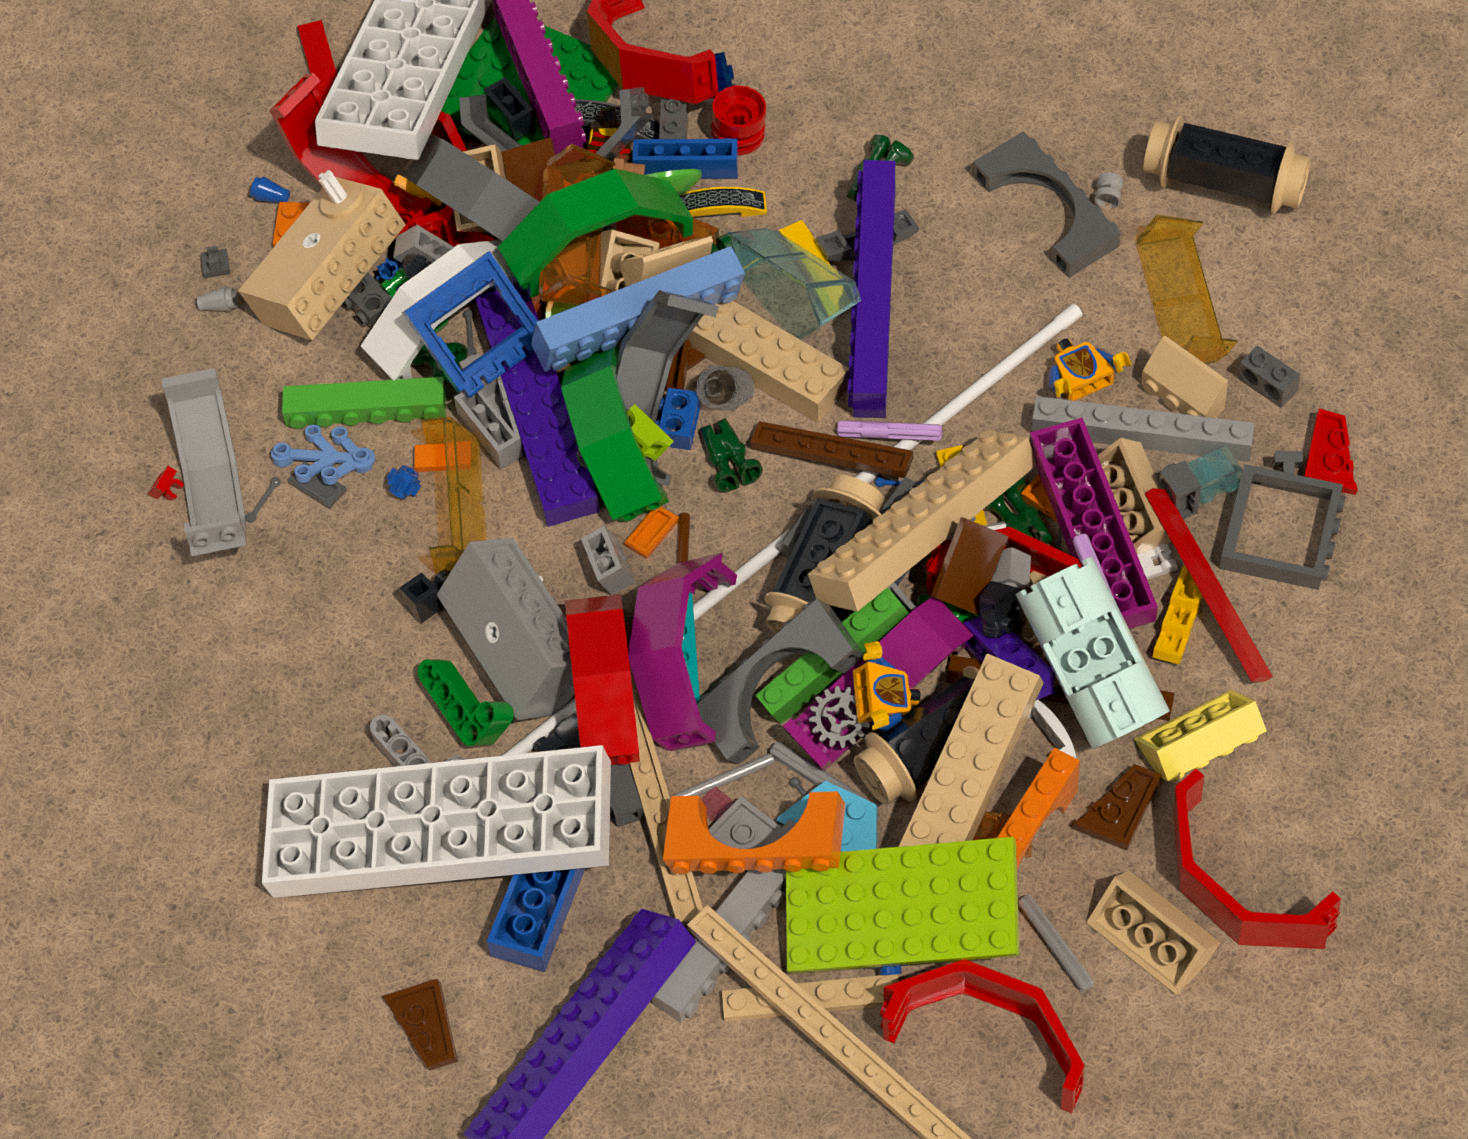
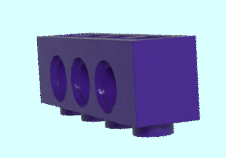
(1012, 650)

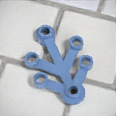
(356, 459)

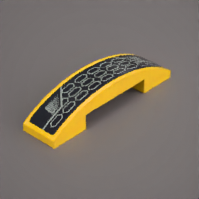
(725, 200)

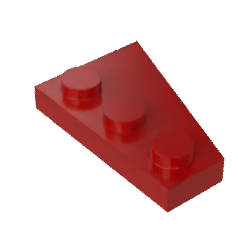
(1329, 451)

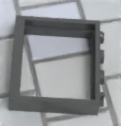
(1275, 569)

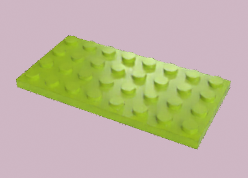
(905, 907)

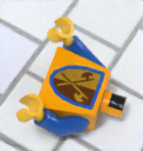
(1083, 369)
(882, 690)

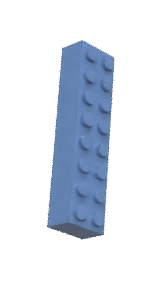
(609, 318)

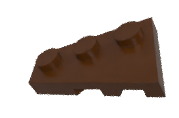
(426, 1022)

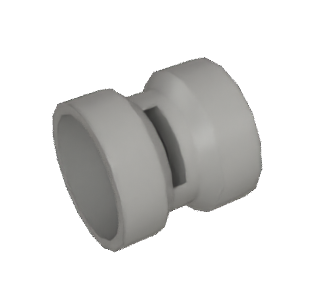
(1109, 189)

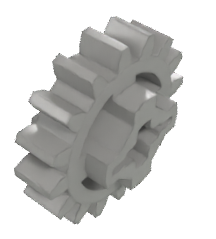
(836, 729)

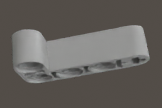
(399, 740)

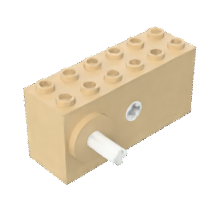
(322, 257)

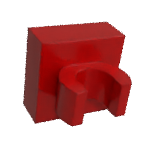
(163, 484)

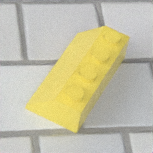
(1201, 735)

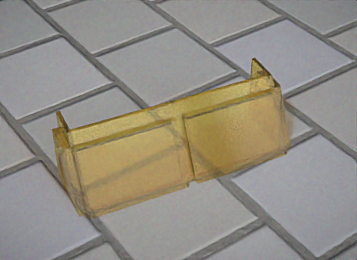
(1180, 288)
(463, 485)

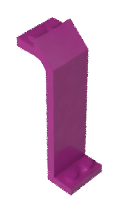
(913, 647)

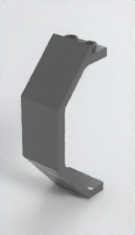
(633, 119)
(470, 188)
(649, 352)

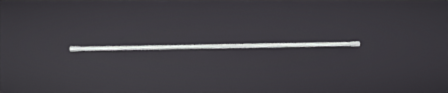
(1060, 322)

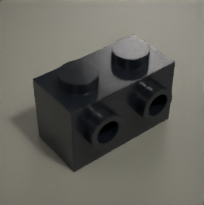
(510, 109)

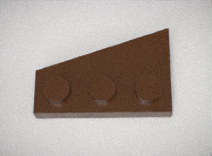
(1122, 808)

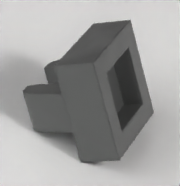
(215, 262)
(1288, 460)

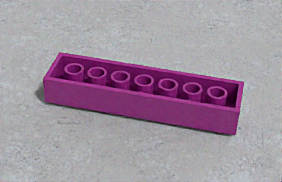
(540, 72)
(1088, 507)

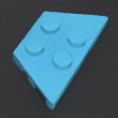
(859, 818)

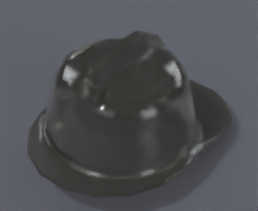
(728, 385)

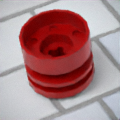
(739, 115)

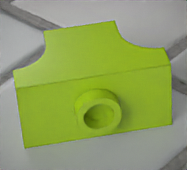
(649, 435)

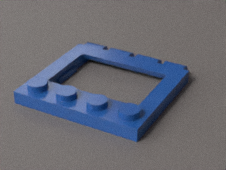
(449, 296)

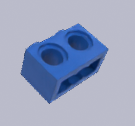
(682, 419)

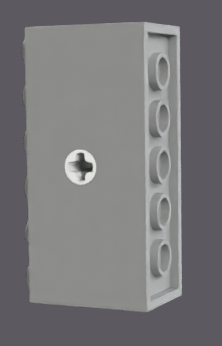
(511, 626)

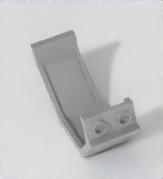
(206, 462)

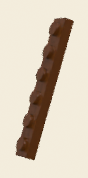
(832, 449)

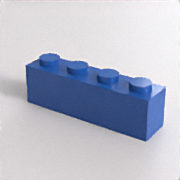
(712, 156)

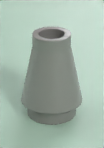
(218, 300)

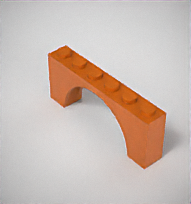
(1050, 790)
(808, 845)

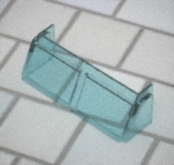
(826, 286)

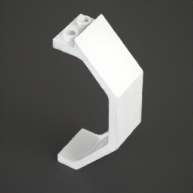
(392, 339)

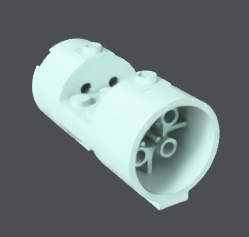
(1092, 653)

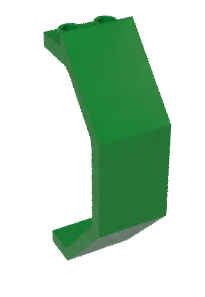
(584, 209)
(607, 437)

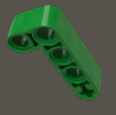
(472, 721)

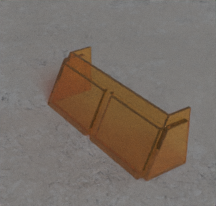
(575, 271)

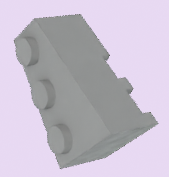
(491, 422)

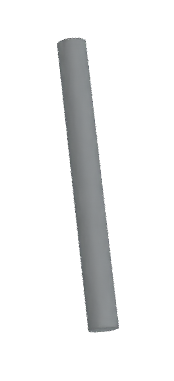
(728, 776)

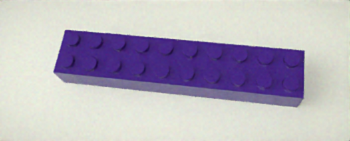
(873, 280)
(541, 420)
(585, 1030)

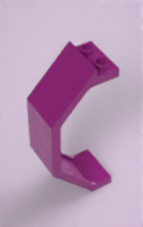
(658, 655)

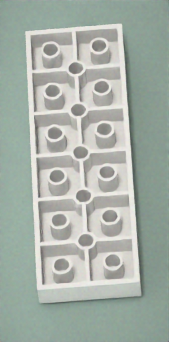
(398, 75)
(438, 822)

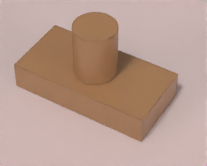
(622, 164)

